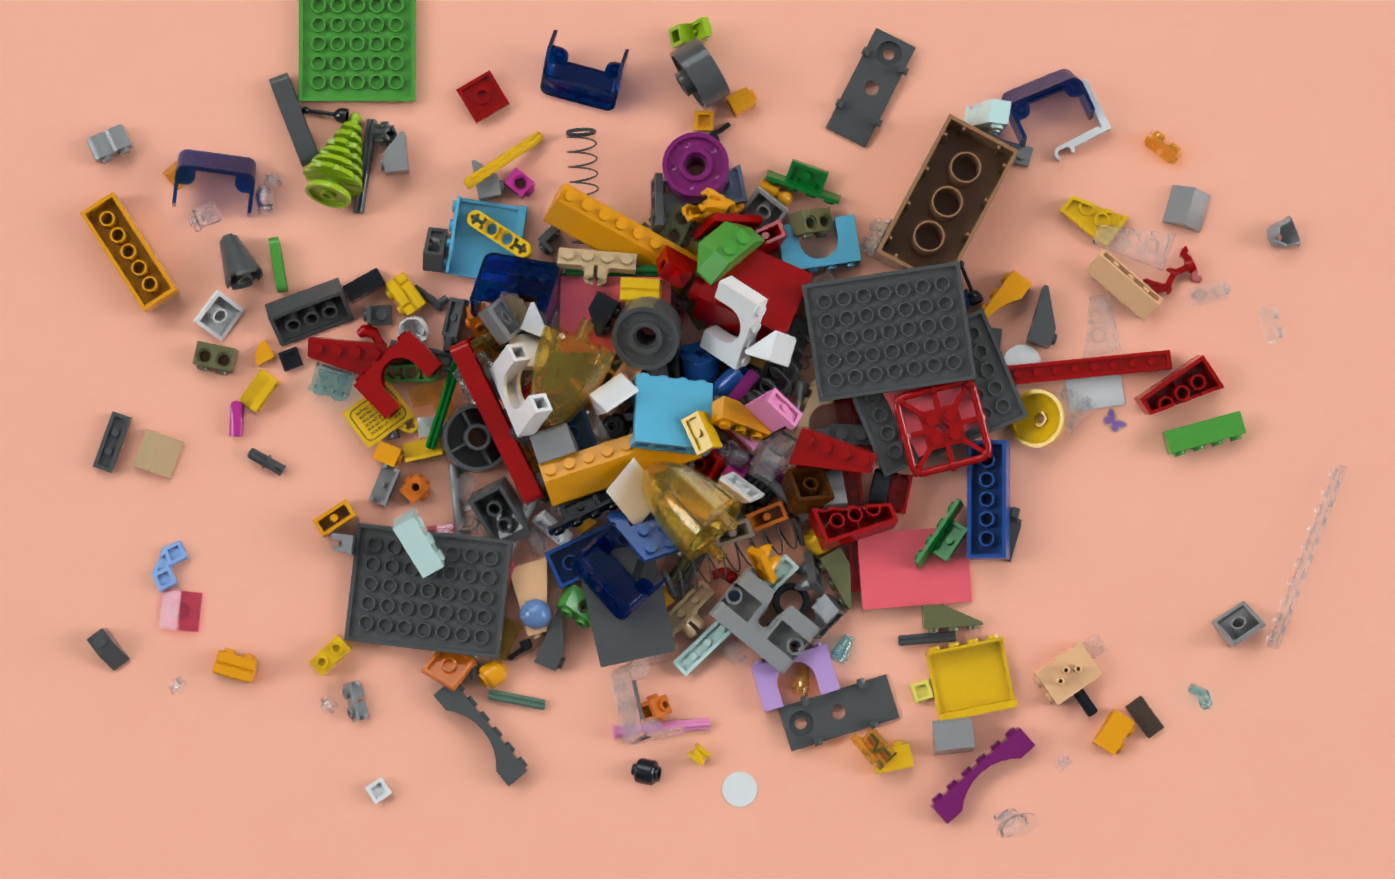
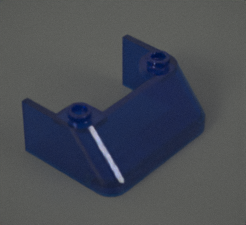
(579, 82)
(1041, 88)
(193, 160)
(517, 276)
(609, 578)

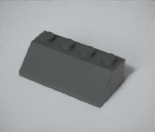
(309, 312)

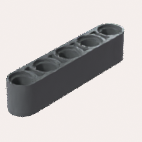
(294, 118)

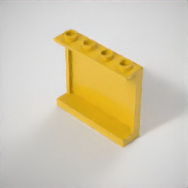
(970, 678)

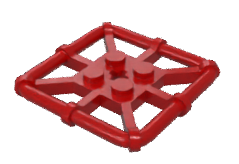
(936, 438)

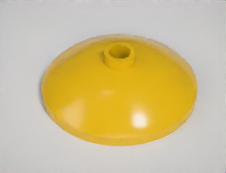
(1030, 429)

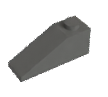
(1043, 323)
(552, 648)

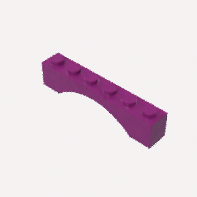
(1012, 747)

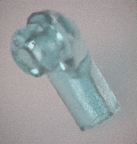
(1202, 695)

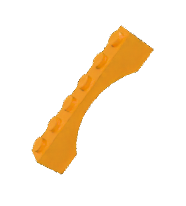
(1011, 291)

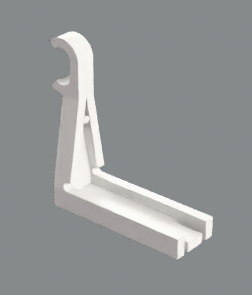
(1091, 134)

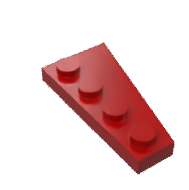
(345, 354)

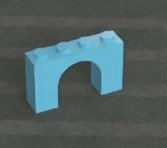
(846, 251)

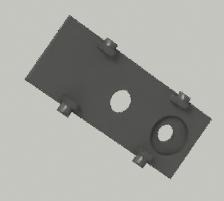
(856, 110)
(864, 704)

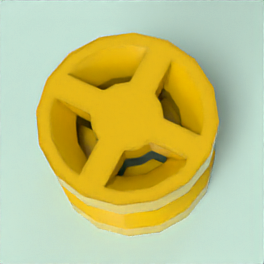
(699, 754)

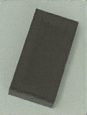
(1144, 717)

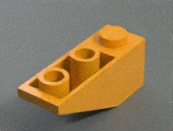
(735, 417)

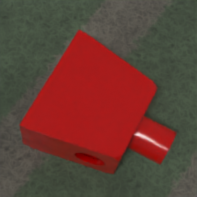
(675, 267)

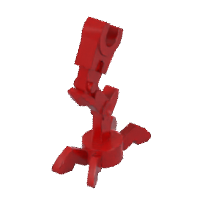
(1189, 266)

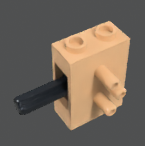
(1067, 676)

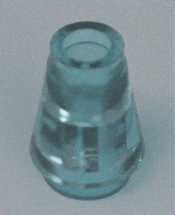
(842, 649)

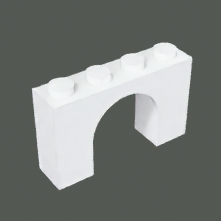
(749, 308)
(506, 372)

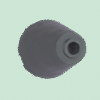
(238, 263)

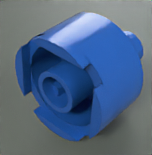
(698, 363)

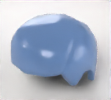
(535, 614)

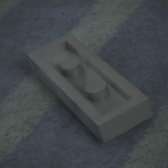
(658, 203)
(112, 442)

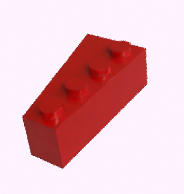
(1183, 384)
(829, 452)
(851, 523)

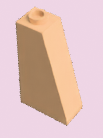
(530, 583)

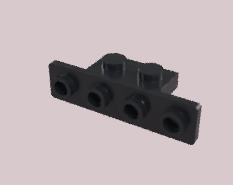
(580, 510)

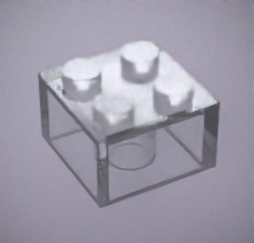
(772, 456)

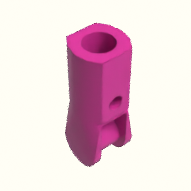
(236, 419)

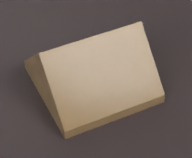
(158, 453)

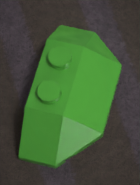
(725, 249)

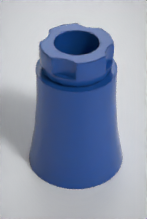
(728, 381)

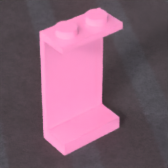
(772, 411)

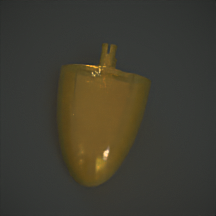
(568, 370)
(690, 507)

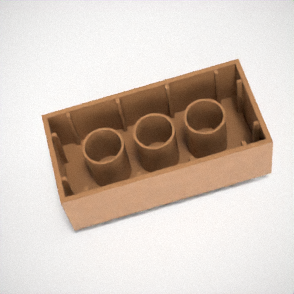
(947, 198)

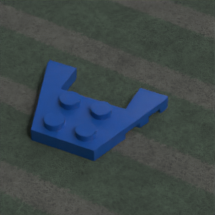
(644, 539)

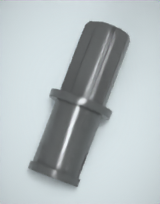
(266, 461)

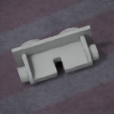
(355, 707)

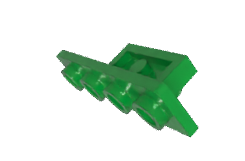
(805, 179)
(945, 538)

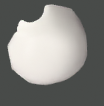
(416, 325)

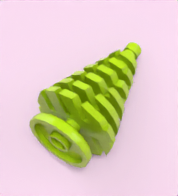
(337, 168)

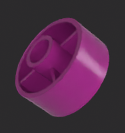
(693, 150)

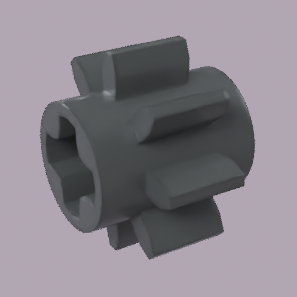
(384, 133)

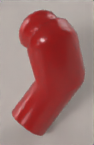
(369, 331)
(731, 575)

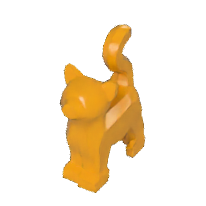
(713, 204)

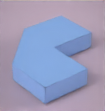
(169, 556)

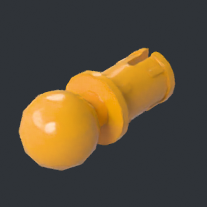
(783, 197)

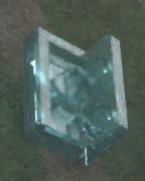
(331, 382)

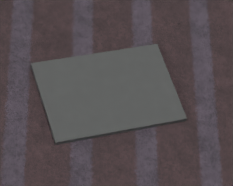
(643, 632)

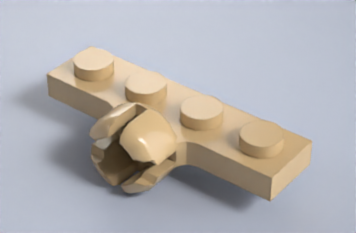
(596, 263)
(687, 610)

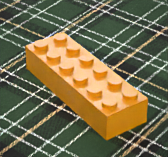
(130, 252)

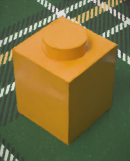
(741, 101)
(388, 454)

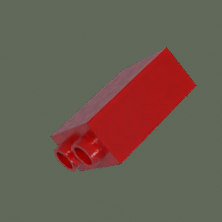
(766, 275)

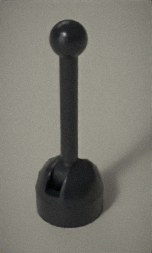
(340, 115)
(974, 296)

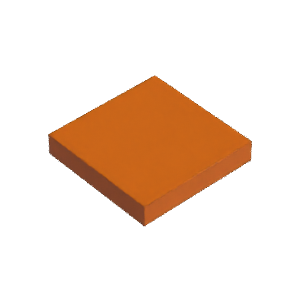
(449, 668)

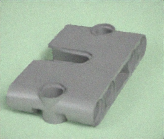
(743, 621)

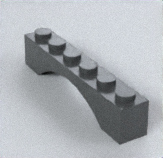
(507, 764)

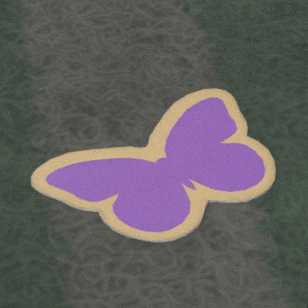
(1112, 421)

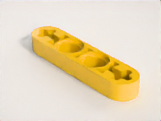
(500, 233)

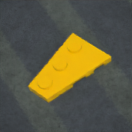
(1089, 216)

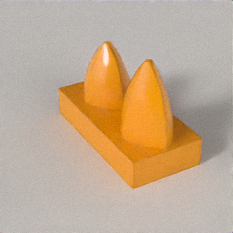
(763, 566)

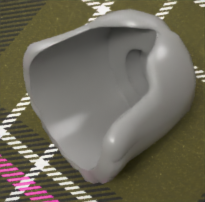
(1288, 232)

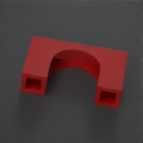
(372, 382)

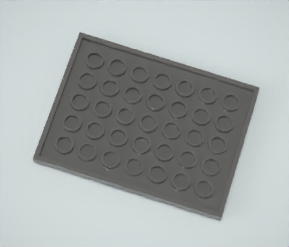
(889, 331)
(995, 388)
(447, 611)

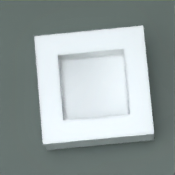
(378, 790)

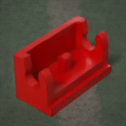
(899, 492)

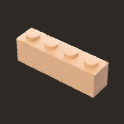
(1123, 284)

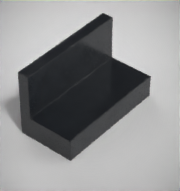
(364, 285)

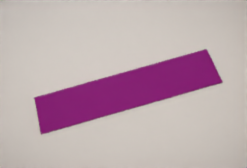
(744, 385)

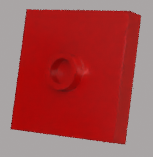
(482, 96)

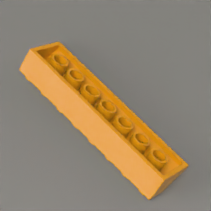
(605, 228)
(597, 468)

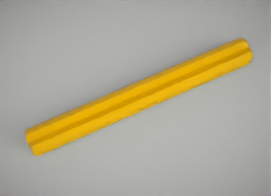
(503, 160)

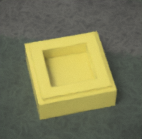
(921, 690)

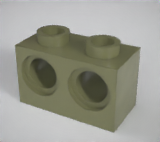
(811, 222)
(673, 226)
(216, 353)

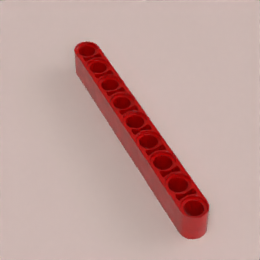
(496, 421)

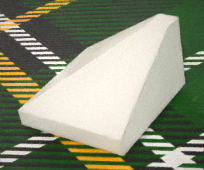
(424, 426)

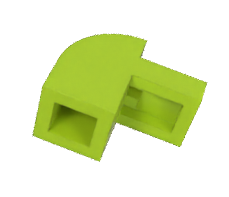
(685, 32)

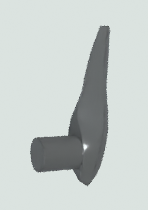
(437, 304)

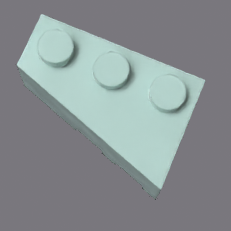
(990, 117)
(418, 542)

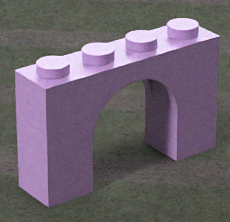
(815, 657)

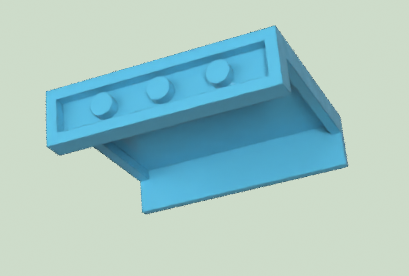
(469, 245)
(662, 406)

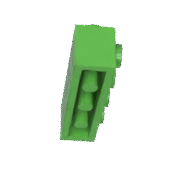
(1204, 432)

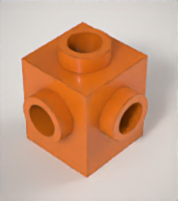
(475, 323)
(408, 489)
(656, 706)

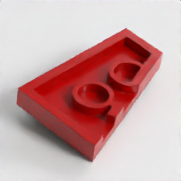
(717, 219)

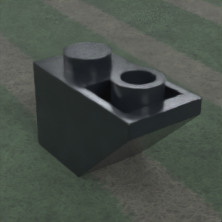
(602, 312)

